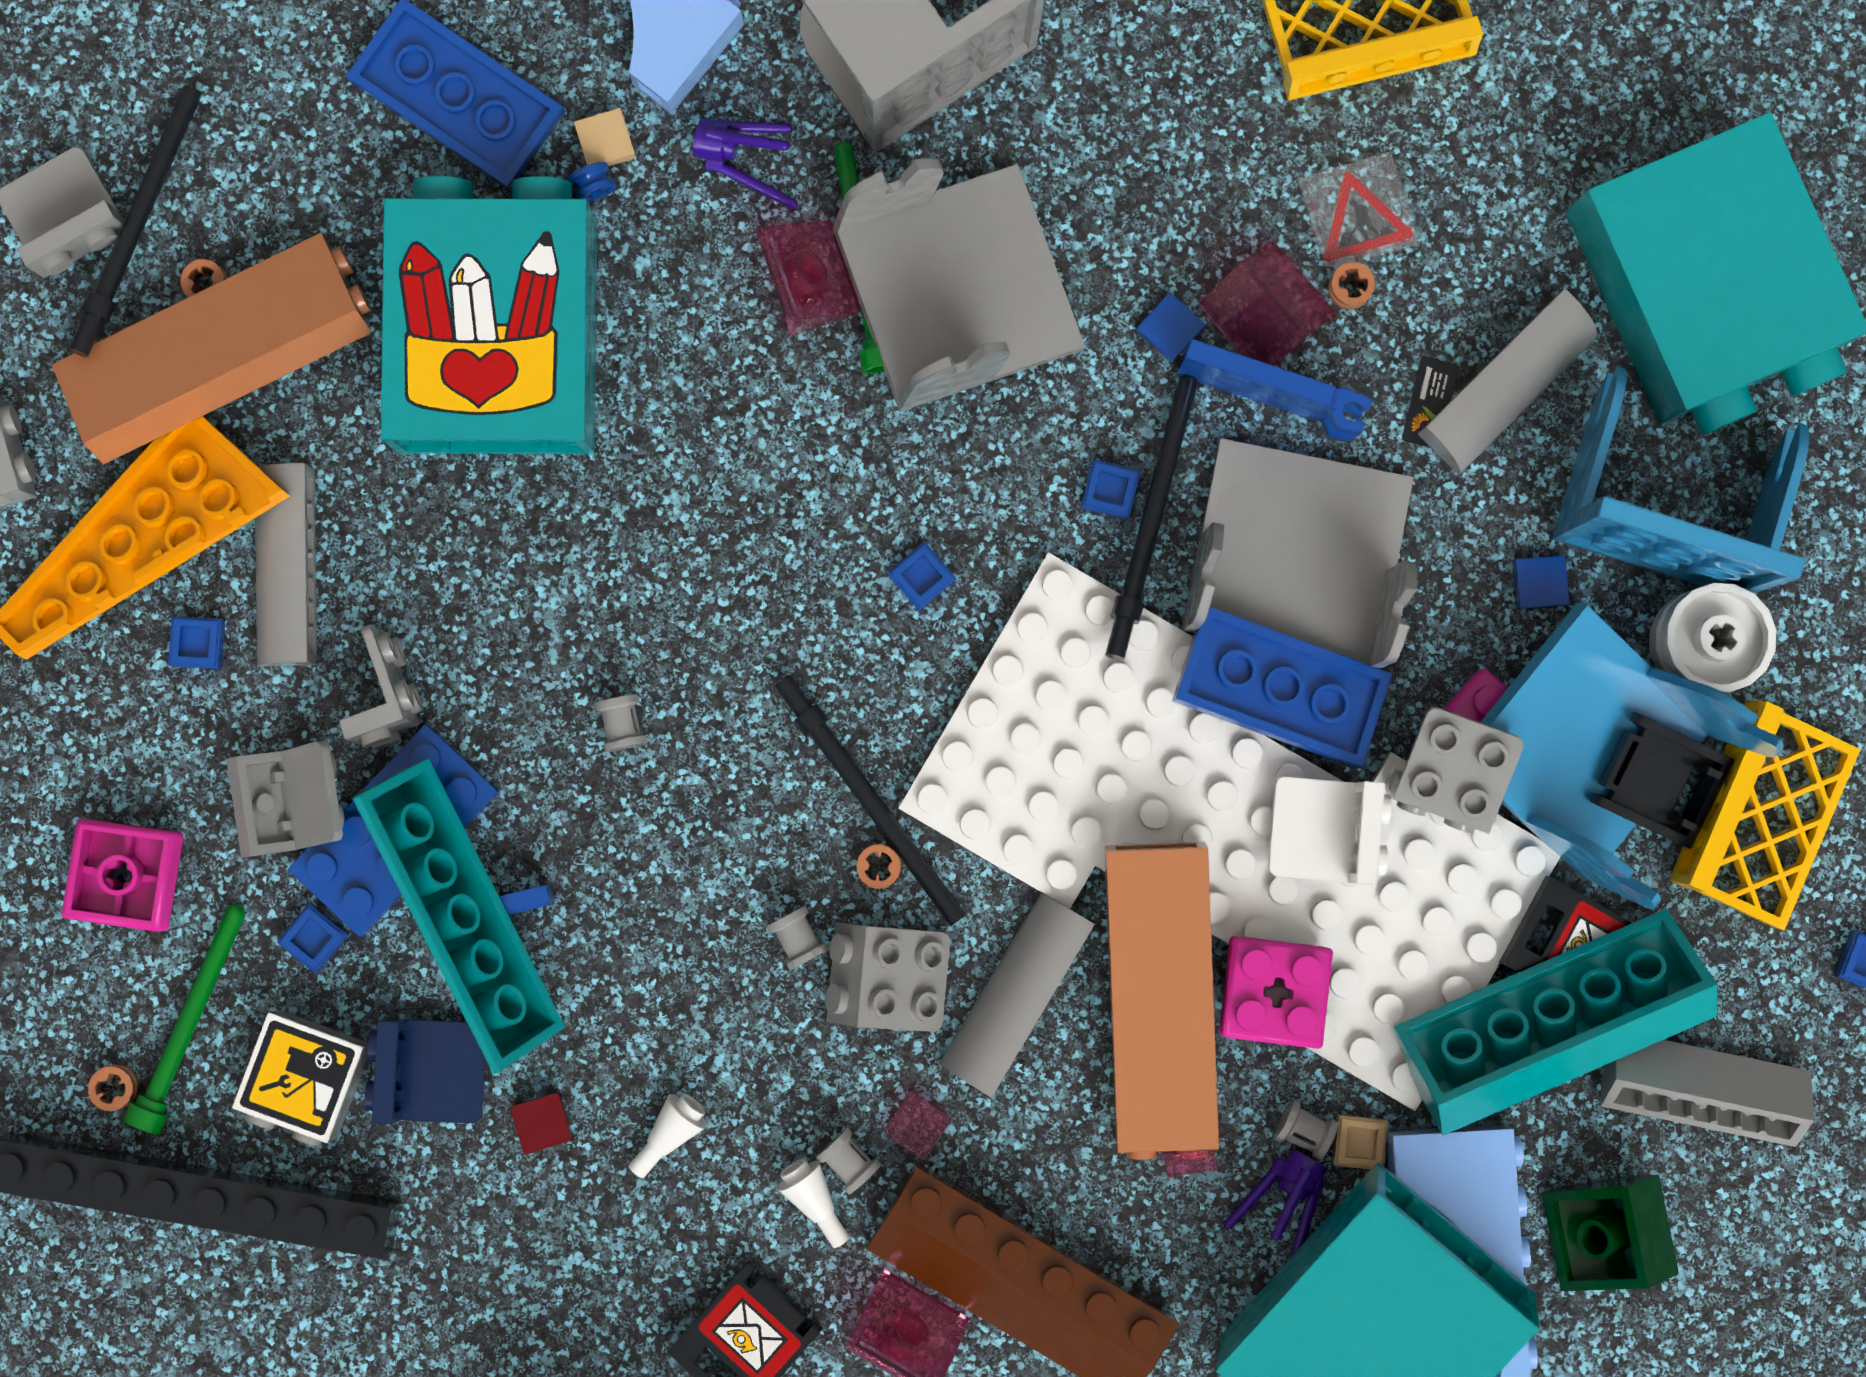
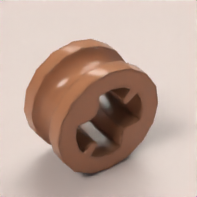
(198, 267)
(1362, 274)
(863, 864)
(107, 1073)

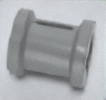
(621, 722)
(797, 938)
(1306, 1130)
(848, 1161)

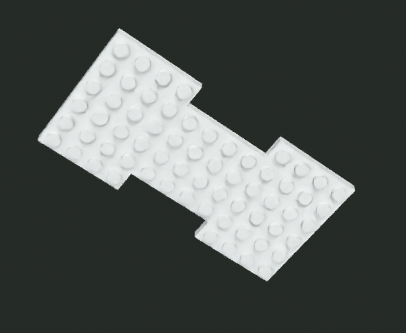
(1092, 753)

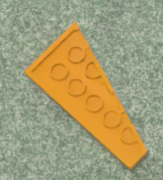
(157, 515)

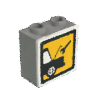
(301, 1078)

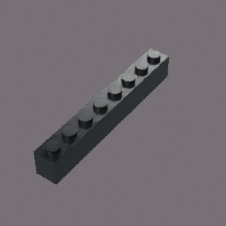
(198, 1196)

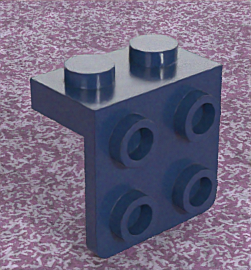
(425, 1072)

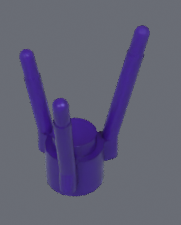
(720, 141)
(1300, 1179)

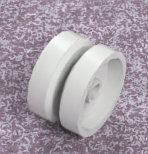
(1721, 612)

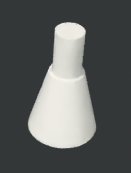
(676, 1123)
(807, 1189)

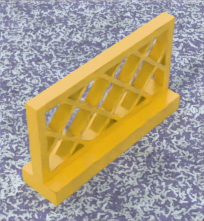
(1372, 58)
(1699, 865)

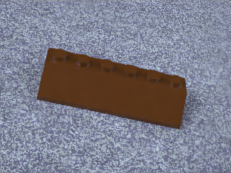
(1020, 1280)

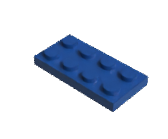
(455, 93)
(1282, 687)
(352, 872)

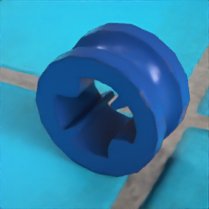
(592, 182)

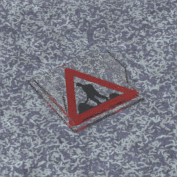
(1358, 211)

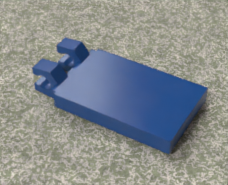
(1277, 388)

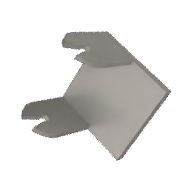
(901, 62)
(953, 280)
(1305, 551)

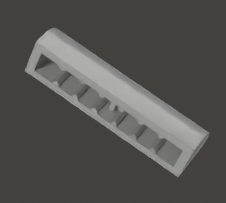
(1510, 382)
(287, 571)
(1016, 994)
(1712, 1091)

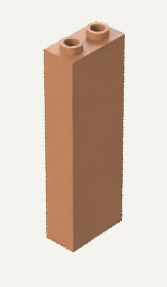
(213, 348)
(1161, 998)

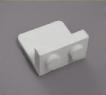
(1328, 830)

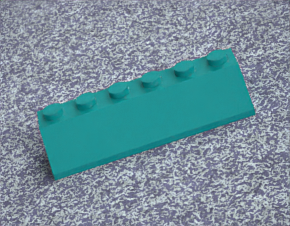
(459, 914)
(1556, 1021)

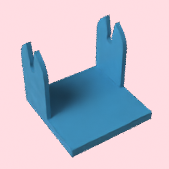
(1670, 543)
(1570, 717)

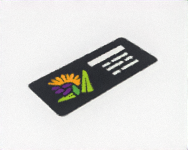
(1430, 395)

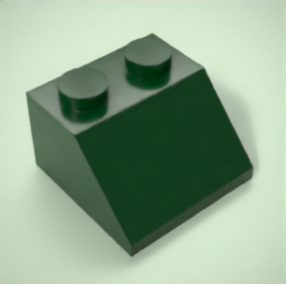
(1611, 1234)

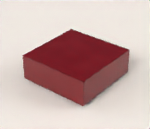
(541, 1123)

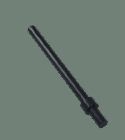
(99, 305)
(1127, 606)
(812, 722)

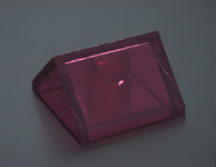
(808, 274)
(1267, 306)
(906, 1330)

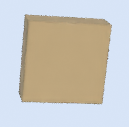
(605, 138)
(1359, 1141)

